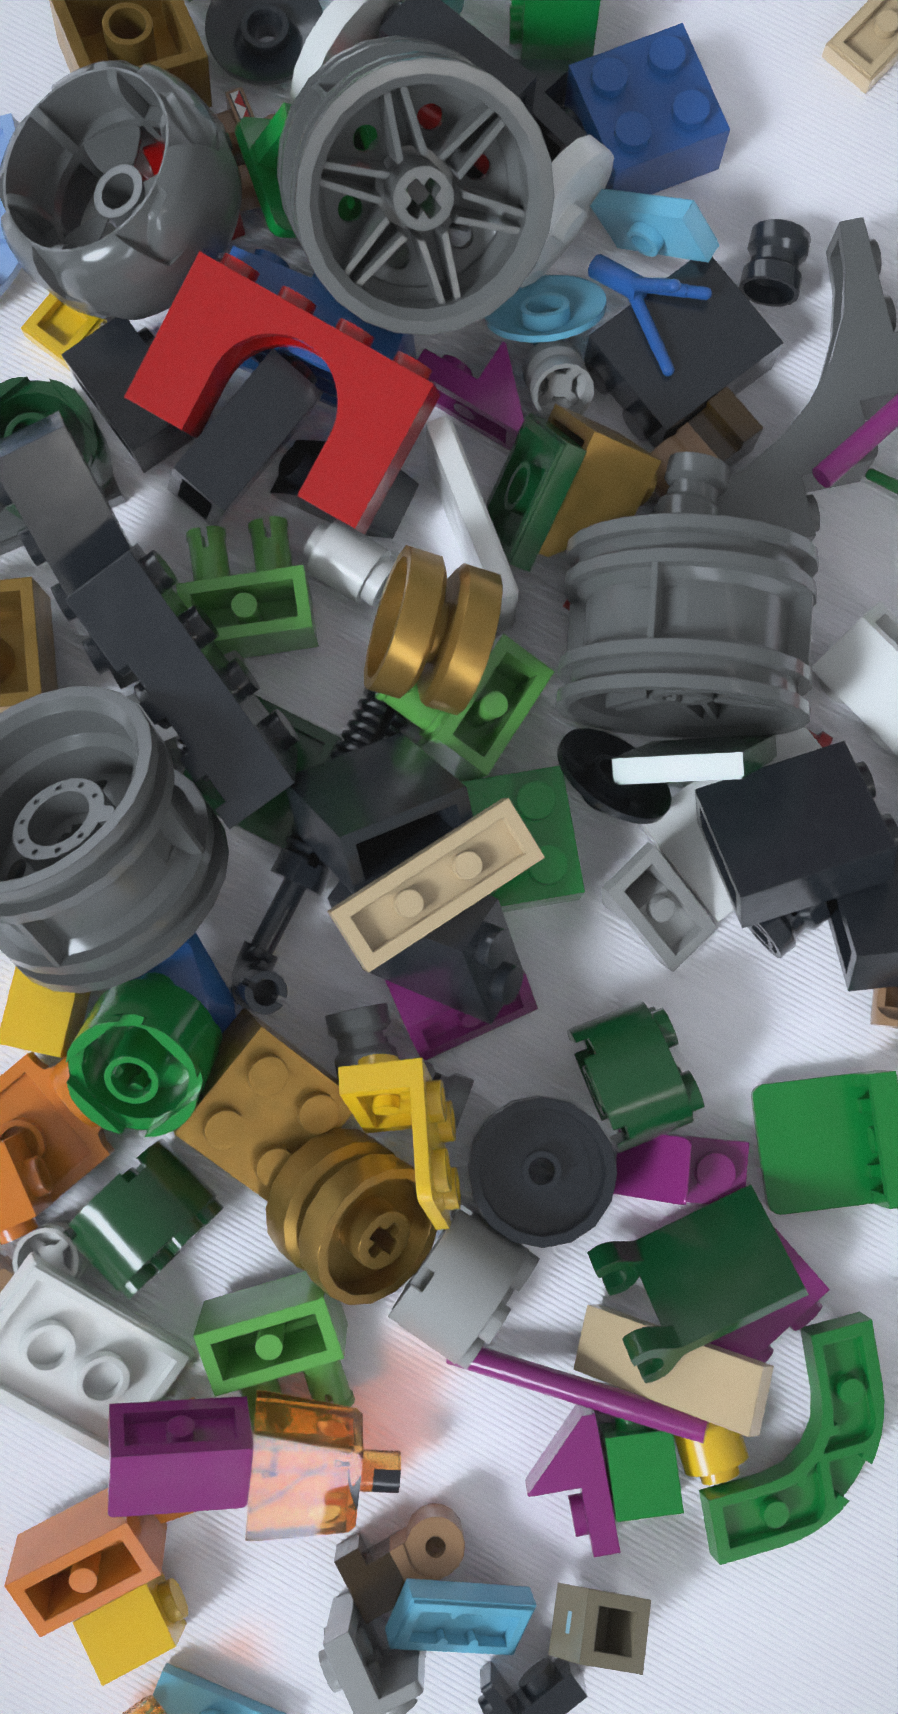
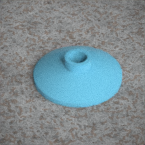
(549, 310)

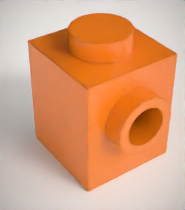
(23, 1188)

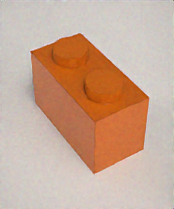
(82, 1562)

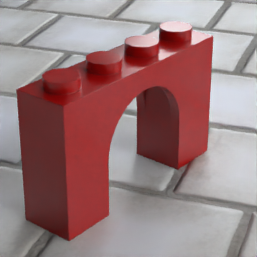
(228, 318)

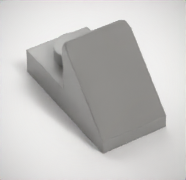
(658, 907)

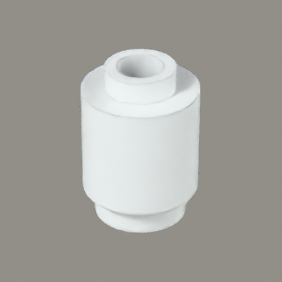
(348, 562)

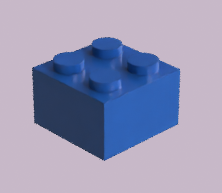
(650, 111)

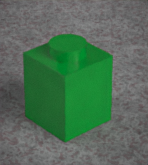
(640, 1471)

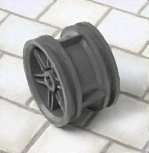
(507, 208)
(688, 627)
(99, 842)

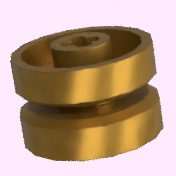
(433, 630)
(349, 1216)

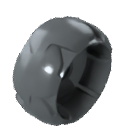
(87, 143)

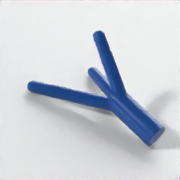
(636, 288)

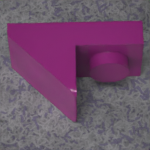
(484, 403)
(682, 1169)
(576, 1462)

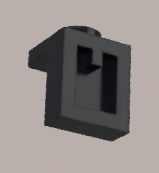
(543, 1689)

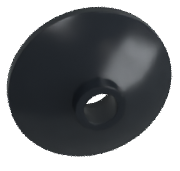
(238, 25)
(587, 764)

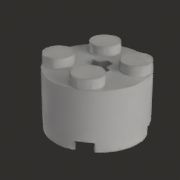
(463, 1288)

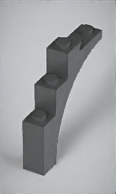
(852, 387)

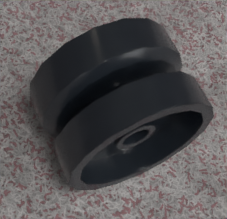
(570, 1198)

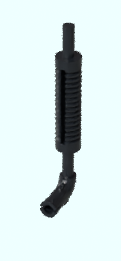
(302, 870)

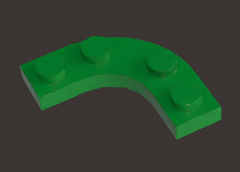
(811, 1482)

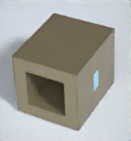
(600, 1628)

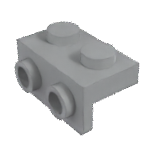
(357, 1663)

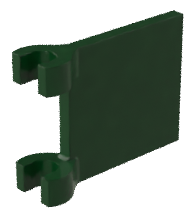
(701, 1278)

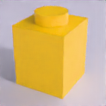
(41, 1018)
(133, 1628)

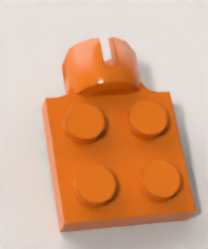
(39, 1105)

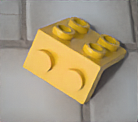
(401, 1096)

